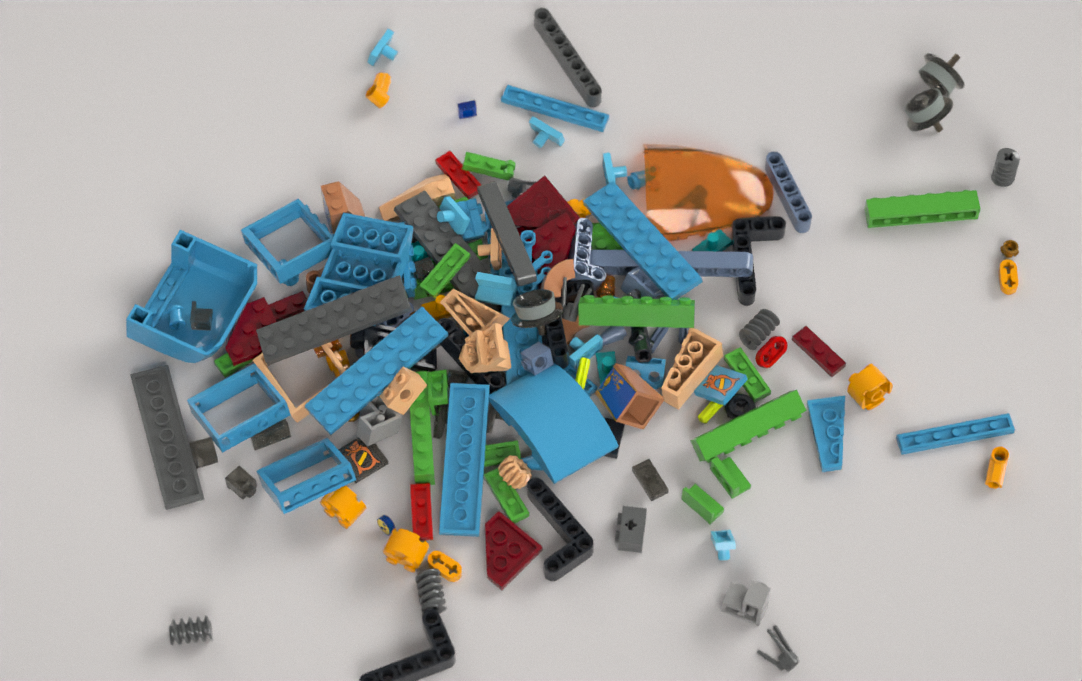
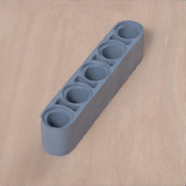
(788, 192)

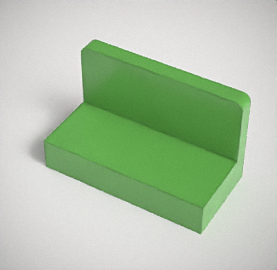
(437, 389)
(729, 476)
(702, 503)

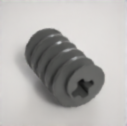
(1005, 167)
(758, 328)
(429, 590)
(190, 630)

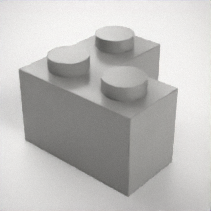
(377, 422)
(747, 602)

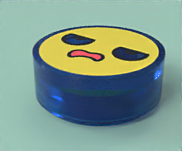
(385, 524)

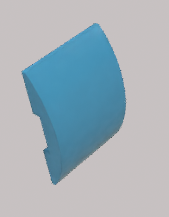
(361, 256)
(555, 421)

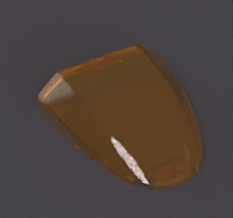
(700, 190)

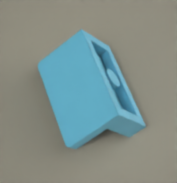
(495, 289)

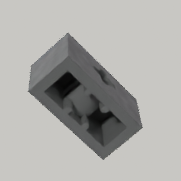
(631, 539)

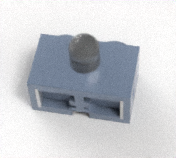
(639, 285)

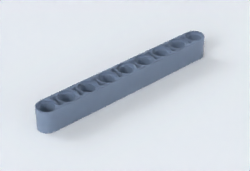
(703, 262)

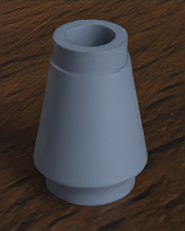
(613, 334)

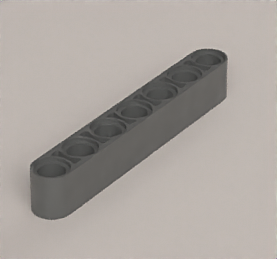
(567, 57)
(507, 234)

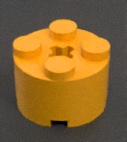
(869, 387)
(343, 505)
(405, 549)

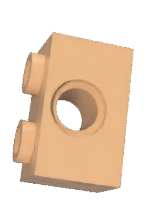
(403, 390)

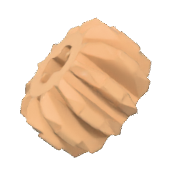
(514, 472)

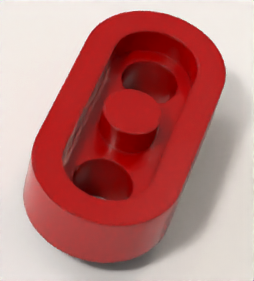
(770, 352)

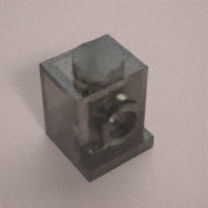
(239, 478)

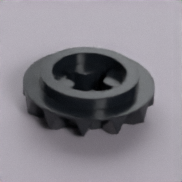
(739, 400)

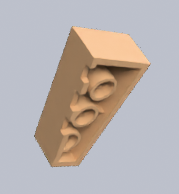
(691, 366)

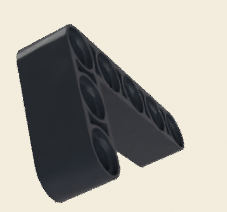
(745, 237)
(555, 329)
(453, 346)
(562, 527)
(415, 661)

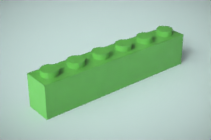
(922, 208)
(637, 312)
(748, 425)
(422, 437)

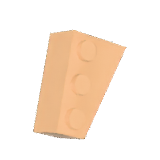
(471, 313)

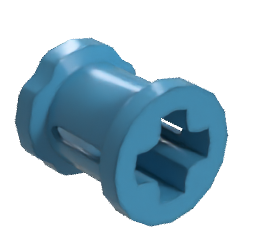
(176, 317)

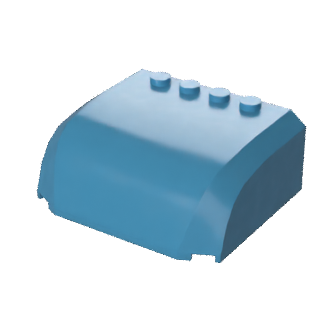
(197, 274)

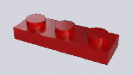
(461, 178)
(421, 511)

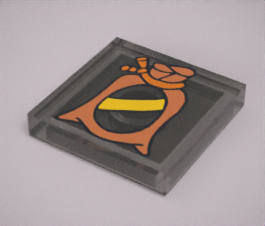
(363, 459)

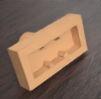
(493, 250)

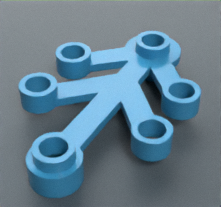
(528, 234)

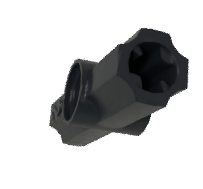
(641, 343)

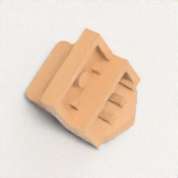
(486, 351)

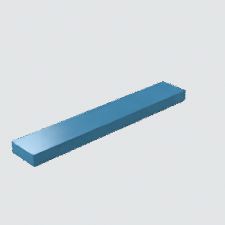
(555, 108)
(955, 434)

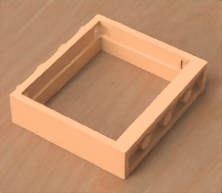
(299, 412)

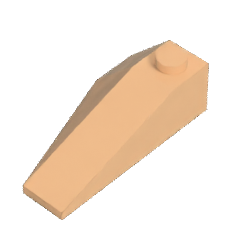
(436, 187)

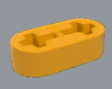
(1003, 277)
(446, 562)

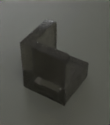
(200, 318)
(203, 452)

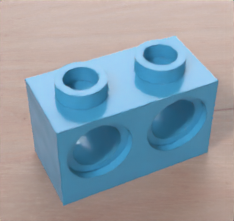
(645, 369)

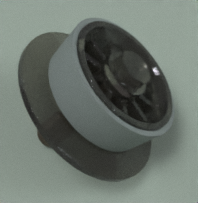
(941, 74)
(927, 110)
(536, 310)

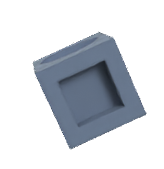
(536, 358)

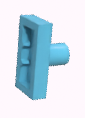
(383, 49)
(544, 133)
(612, 172)
(453, 214)
(584, 350)
(723, 543)

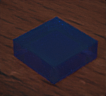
(467, 109)

